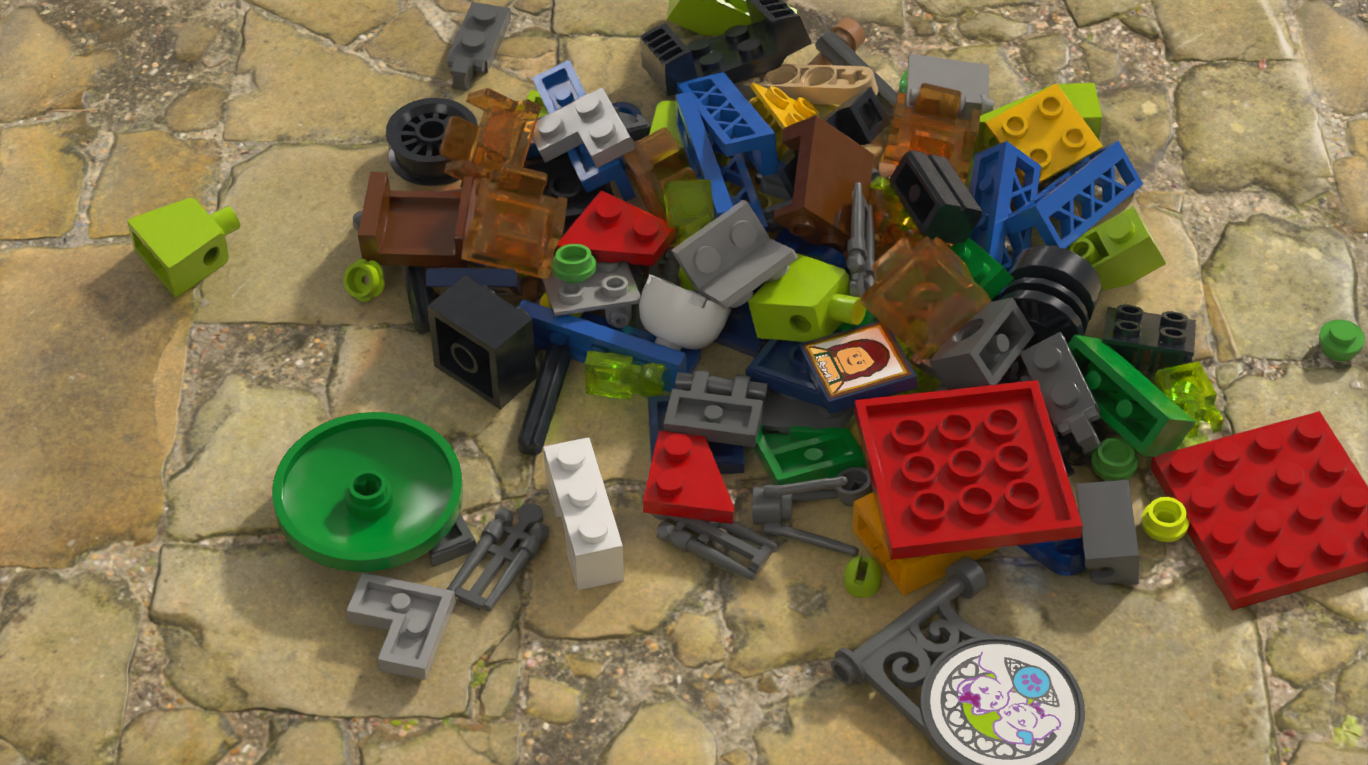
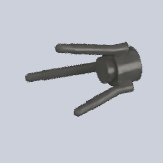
(774, 504)

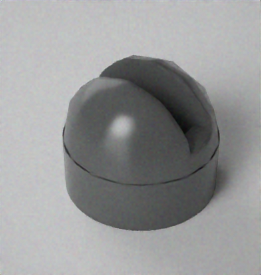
(850, 492)

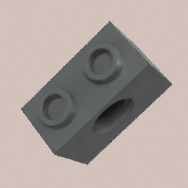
(983, 346)

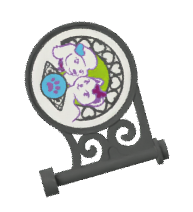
(982, 696)

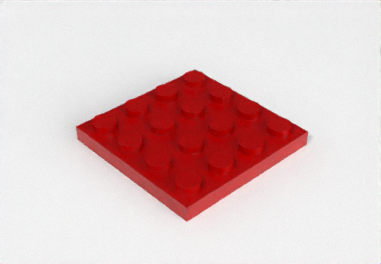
(966, 470)
(1271, 508)

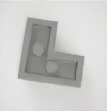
(585, 121)
(413, 616)

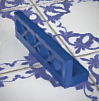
(558, 89)
(742, 121)
(701, 158)
(1078, 185)
(992, 189)
(595, 334)

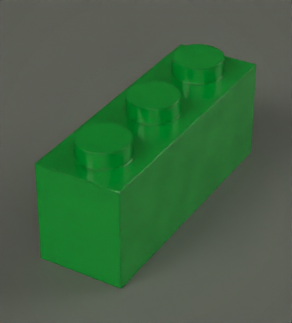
(1129, 399)

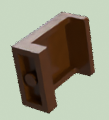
(824, 183)
(413, 225)

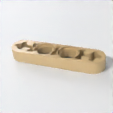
(814, 82)

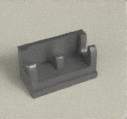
(1108, 531)

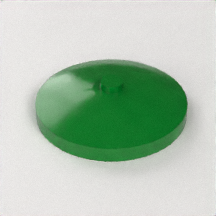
(367, 491)

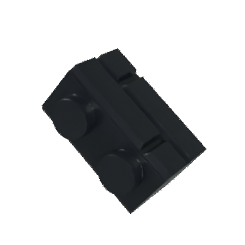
(935, 197)

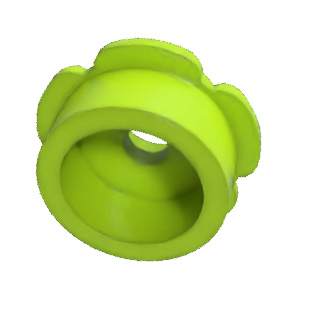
(355, 280)

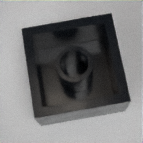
(482, 341)

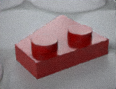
(619, 232)
(686, 480)

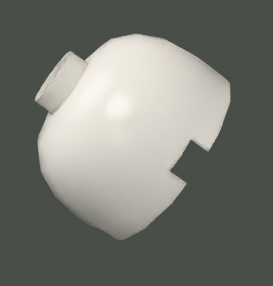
(680, 315)

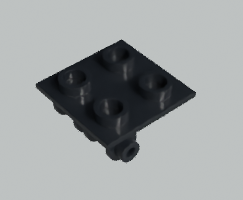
(1168, 333)

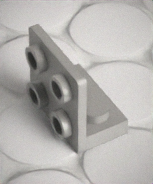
(732, 257)

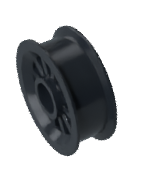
(416, 138)

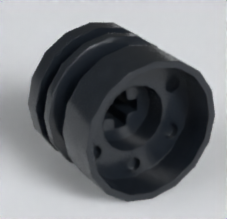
(1053, 291)

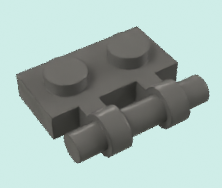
(716, 407)

